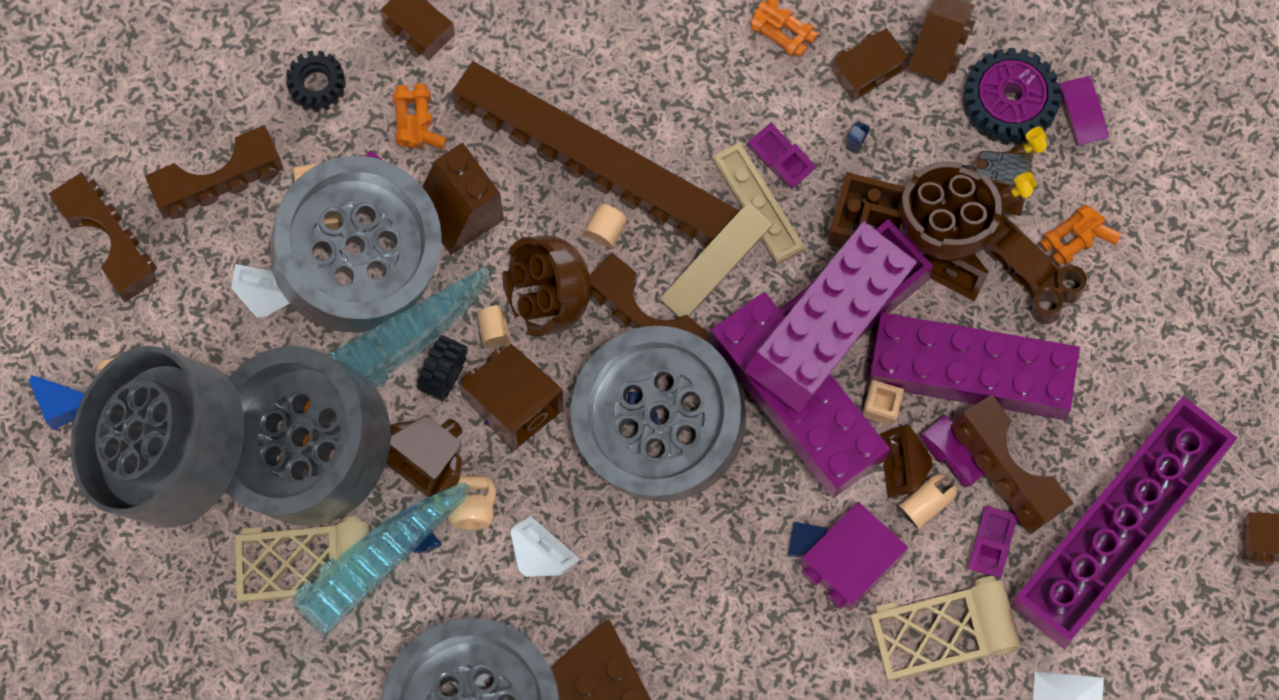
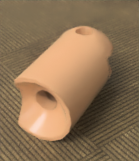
(927, 501)

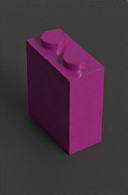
(853, 557)

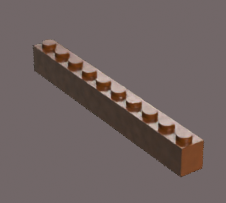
(591, 154)

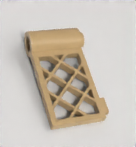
(340, 537)
(990, 619)

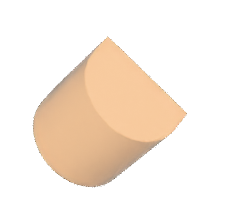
(606, 225)
(493, 327)
(882, 402)

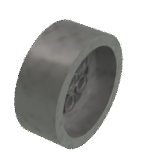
(341, 191)
(638, 361)
(276, 389)
(157, 437)
(461, 653)

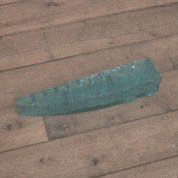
(412, 331)
(368, 562)

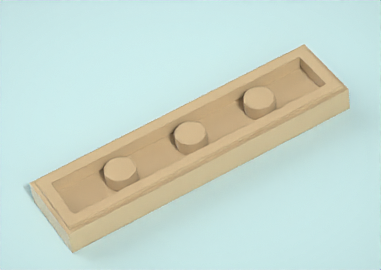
(749, 186)
(717, 260)

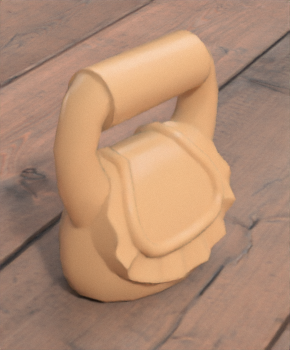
(475, 510)

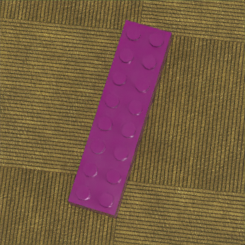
(1123, 522)

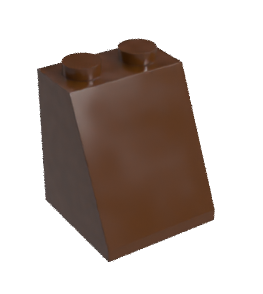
(463, 198)
(512, 396)

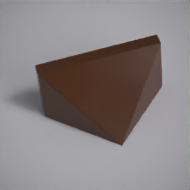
(962, 276)
(906, 463)

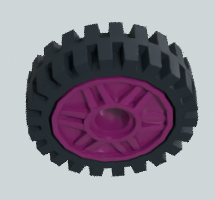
(1015, 74)

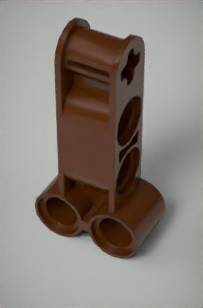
(1035, 271)

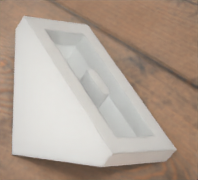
(258, 290)
(539, 551)
(1066, 687)

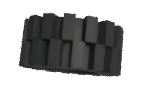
(309, 65)
(442, 367)

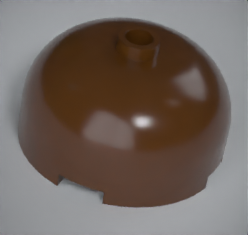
(944, 216)
(561, 278)

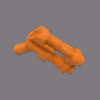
(771, 21)
(413, 129)
(1085, 227)

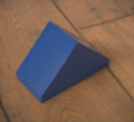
(56, 401)

